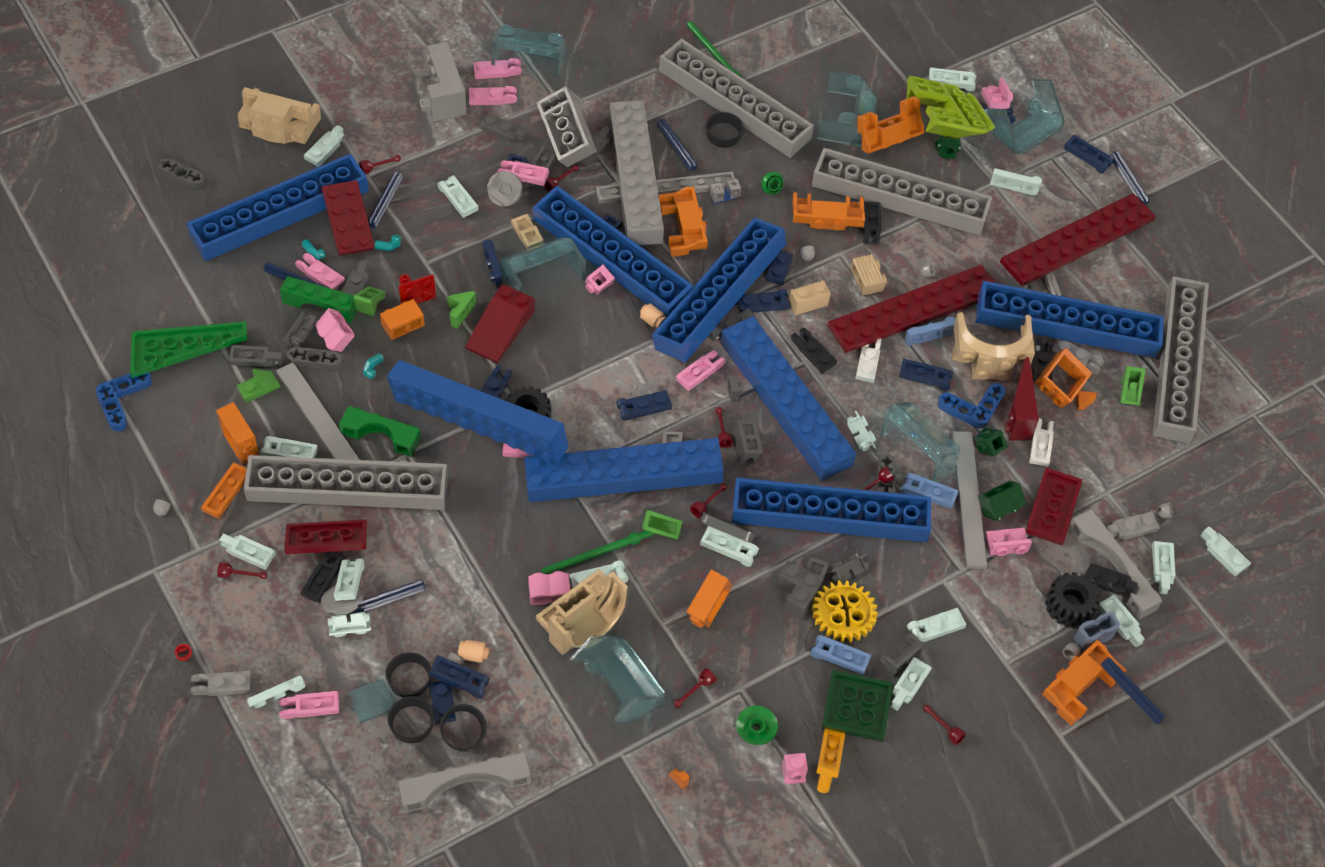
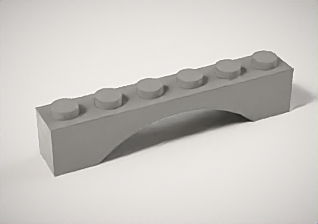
(1091, 532)
(420, 791)

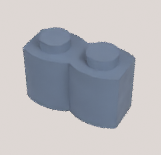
(1102, 629)

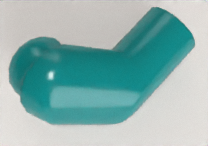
(394, 243)
(310, 249)
(369, 366)

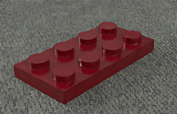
(347, 218)
(1054, 506)
(326, 536)

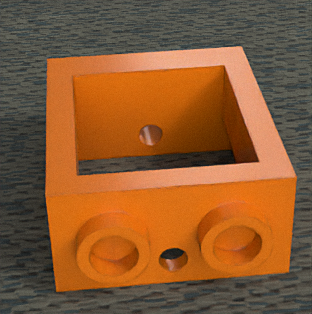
(1079, 373)
(237, 432)
(709, 599)

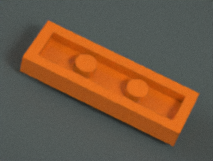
(225, 491)

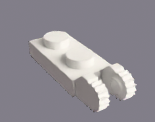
(868, 363)
(1042, 444)

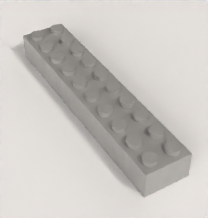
(735, 95)
(636, 172)
(902, 191)
(1181, 360)
(346, 482)

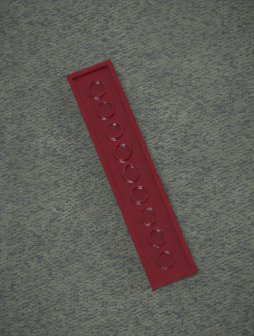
(1077, 239)
(908, 309)

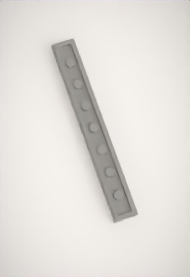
(701, 183)
(315, 413)
(969, 502)

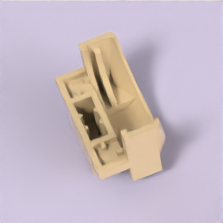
(270, 117)
(990, 360)
(580, 614)

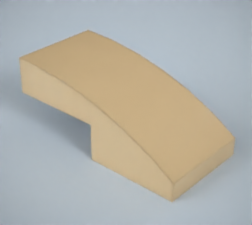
(526, 231)

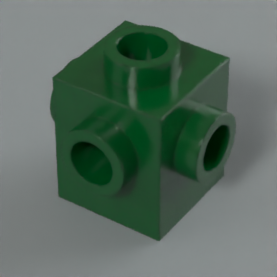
(947, 146)
(990, 441)

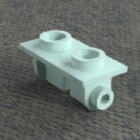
(858, 425)
(359, 624)

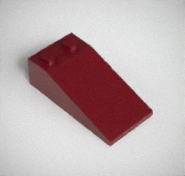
(501, 323)
(1023, 412)

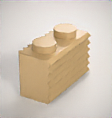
(868, 274)
(809, 297)

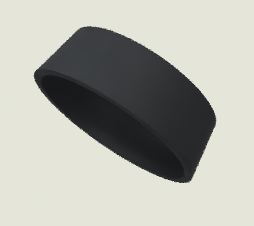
(724, 117)
(405, 658)
(410, 702)
(470, 709)

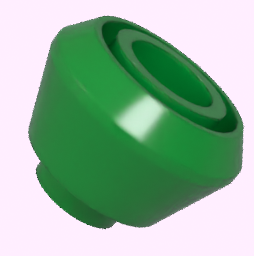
(772, 183)

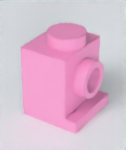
(602, 275)
(794, 768)

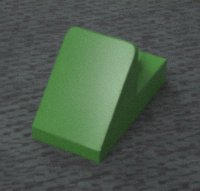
(367, 300)
(461, 306)
(1132, 385)
(258, 386)

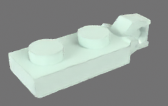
(324, 146)
(248, 550)
(1225, 551)
(1163, 565)
(1128, 626)
(910, 682)
(277, 692)

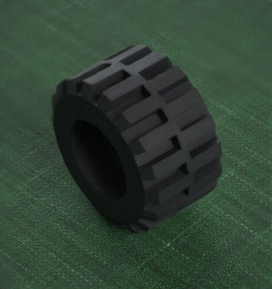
(531, 399)
(1079, 588)

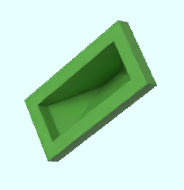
(661, 525)

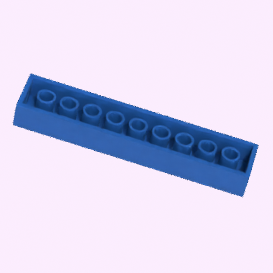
(271, 208)
(607, 246)
(719, 289)
(1070, 319)
(788, 398)
(478, 412)
(625, 470)
(831, 510)

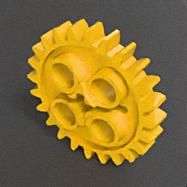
(826, 613)

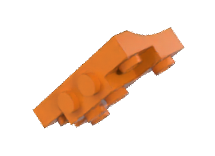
(892, 130)
(828, 214)
(689, 221)
(1076, 679)

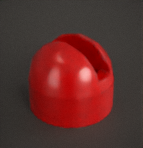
(182, 648)

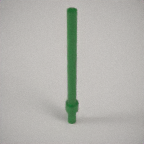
(710, 47)
(633, 538)

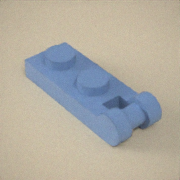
(930, 332)
(939, 493)
(840, 654)

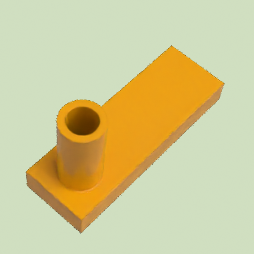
(829, 758)

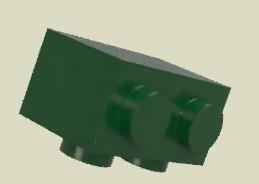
(1002, 500)

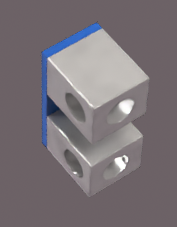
(720, 195)

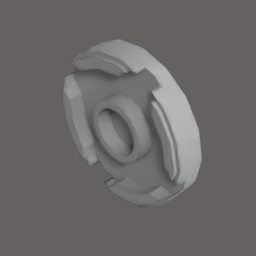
(504, 188)
(339, 607)

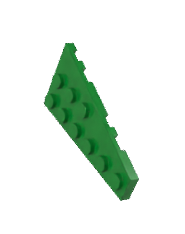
(169, 346)

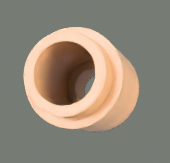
(652, 315)
(473, 651)

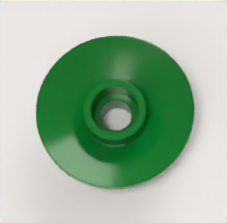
(759, 717)

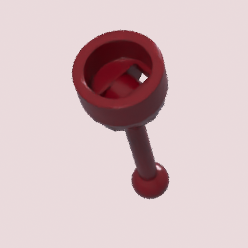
(367, 166)
(552, 182)
(725, 438)
(883, 476)
(699, 507)
(225, 571)
(705, 678)
(955, 734)

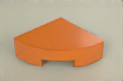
(1085, 399)
(680, 778)

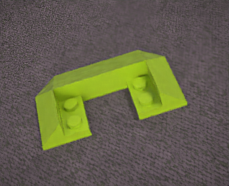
(949, 108)

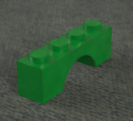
(299, 292)
(359, 423)

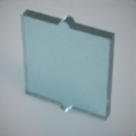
(371, 700)

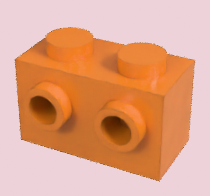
(402, 319)

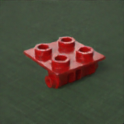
(419, 289)

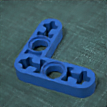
(115, 392)
(974, 412)

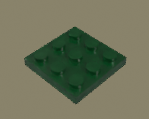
(857, 705)

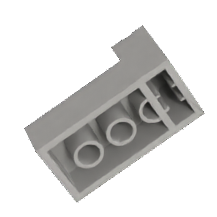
(446, 91)
(566, 126)

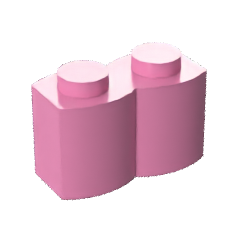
(334, 330)
(547, 588)

